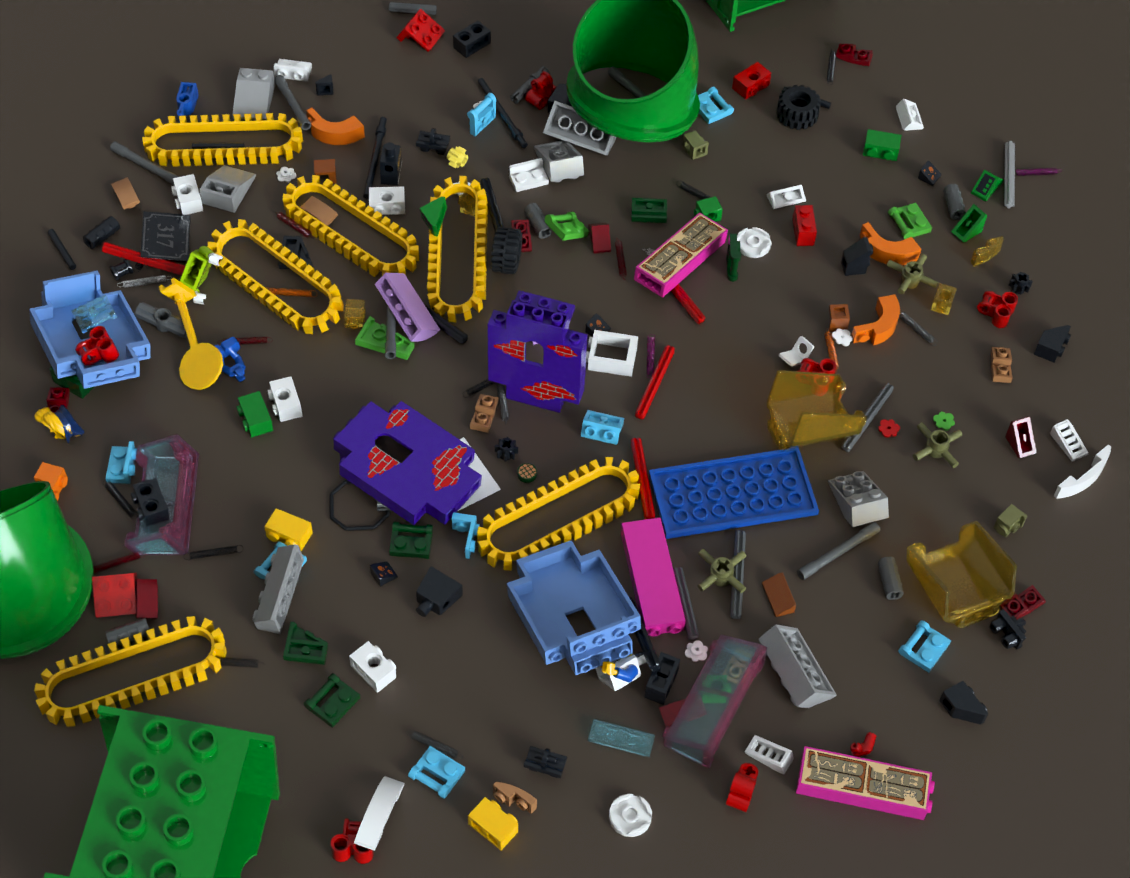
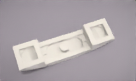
(1072, 486)
(378, 812)

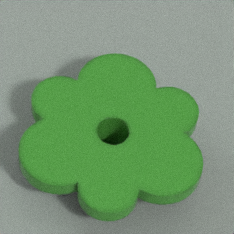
(944, 420)

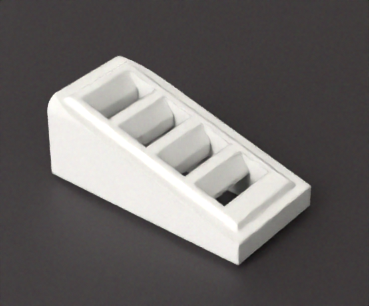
(1066, 429)
(780, 751)

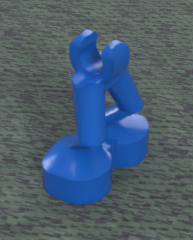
(230, 348)

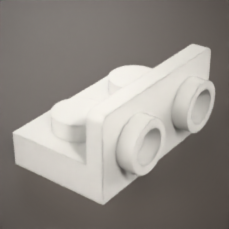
(293, 69)
(528, 175)

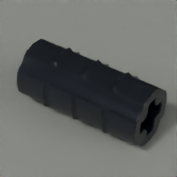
(101, 232)

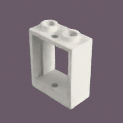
(610, 365)

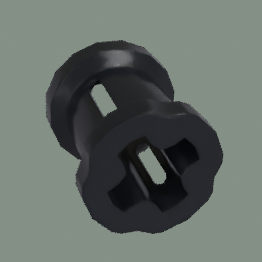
(127, 269)

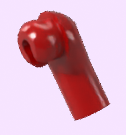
(864, 748)

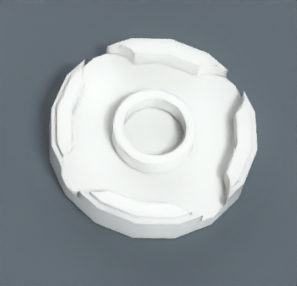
(754, 242)
(630, 815)

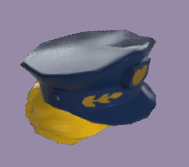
(59, 422)

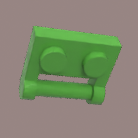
(914, 218)
(568, 230)

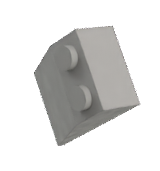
(253, 92)
(560, 160)

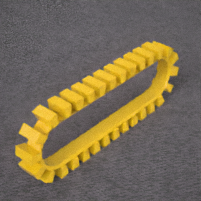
(163, 155)
(359, 210)
(480, 254)
(289, 259)
(553, 492)
(206, 630)

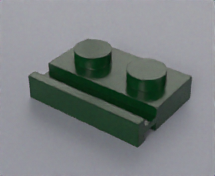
(649, 210)

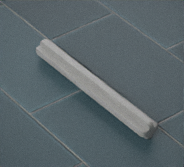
(1009, 175)

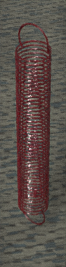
(294, 225)
(618, 249)
(252, 340)
(116, 563)

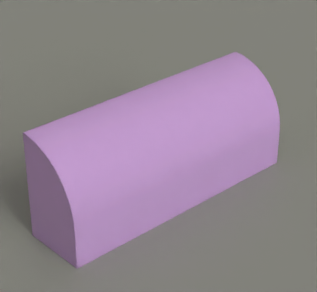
(407, 306)

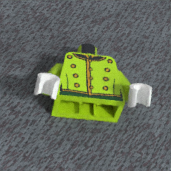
(198, 269)

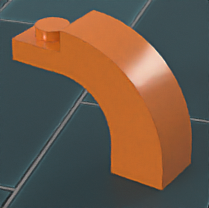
(335, 133)
(885, 250)
(881, 330)

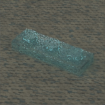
(621, 738)

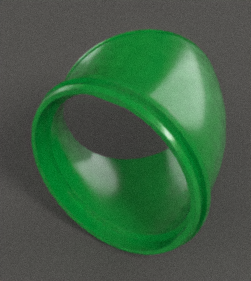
(643, 38)
(42, 570)

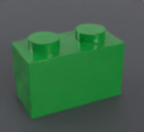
(882, 145)
(255, 414)

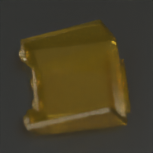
(809, 410)
(967, 577)

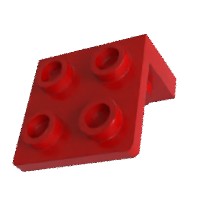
(422, 30)
(114, 594)

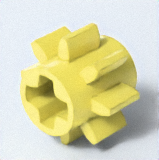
(457, 157)

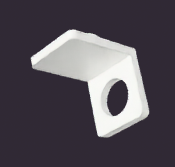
(794, 356)

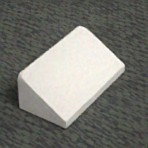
(909, 115)
(786, 197)

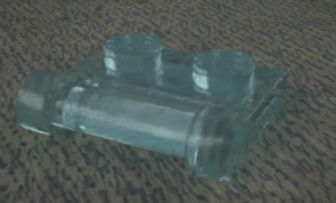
(93, 313)

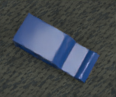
(186, 99)

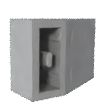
(226, 188)
(859, 498)

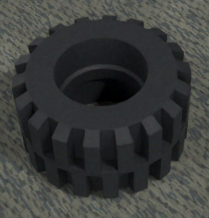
(798, 107)
(506, 250)

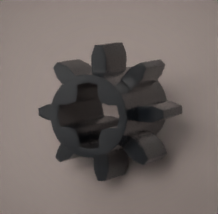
(1020, 283)
(506, 449)

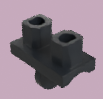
(433, 141)
(1011, 628)
(545, 762)

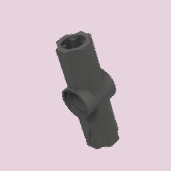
(161, 319)

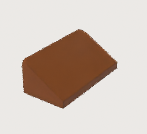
(779, 595)

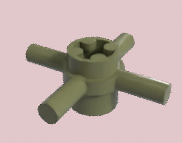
(912, 274)
(937, 444)
(726, 570)

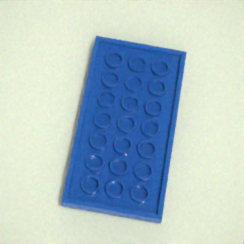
(732, 492)

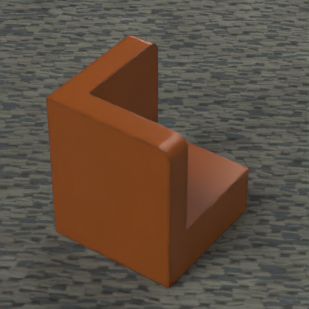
(326, 167)
(838, 317)

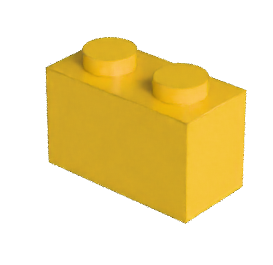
(288, 529)
(493, 823)

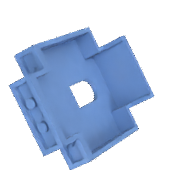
(59, 337)
(565, 582)

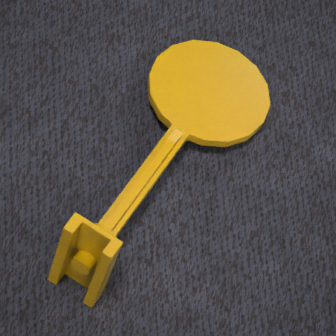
(203, 361)

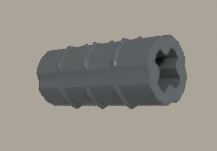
(954, 201)
(537, 220)
(890, 578)
(127, 630)

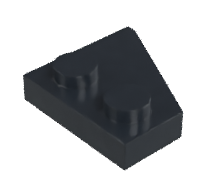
(295, 245)

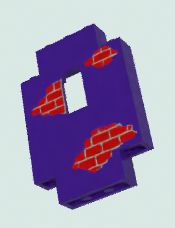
(564, 356)
(428, 481)

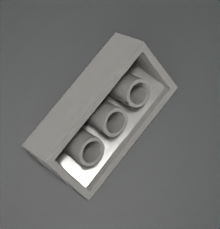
(570, 127)
(279, 589)
(796, 666)

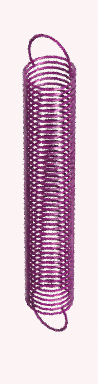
(1039, 171)
(648, 350)

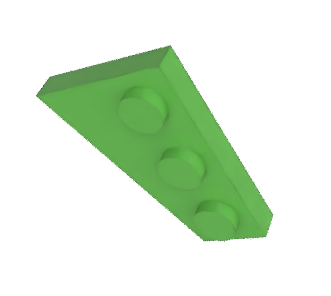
(374, 338)

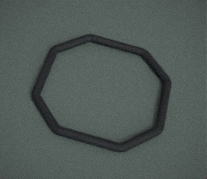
(355, 527)

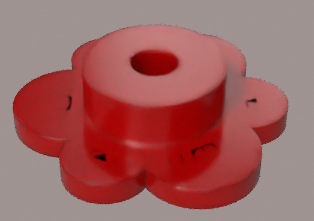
(888, 428)

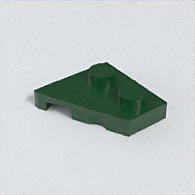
(304, 646)

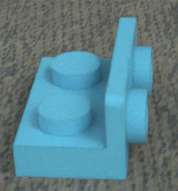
(602, 427)
(121, 464)

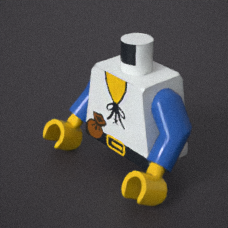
(621, 671)

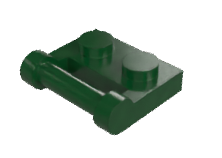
(733, 257)
(410, 545)
(336, 705)

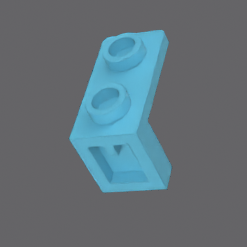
(468, 523)

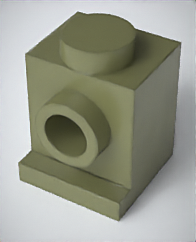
(695, 145)
(1010, 521)

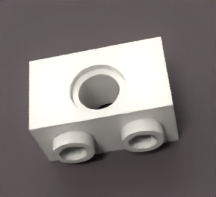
(187, 194)
(387, 200)
(288, 408)
(378, 676)

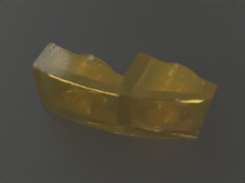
(984, 254)

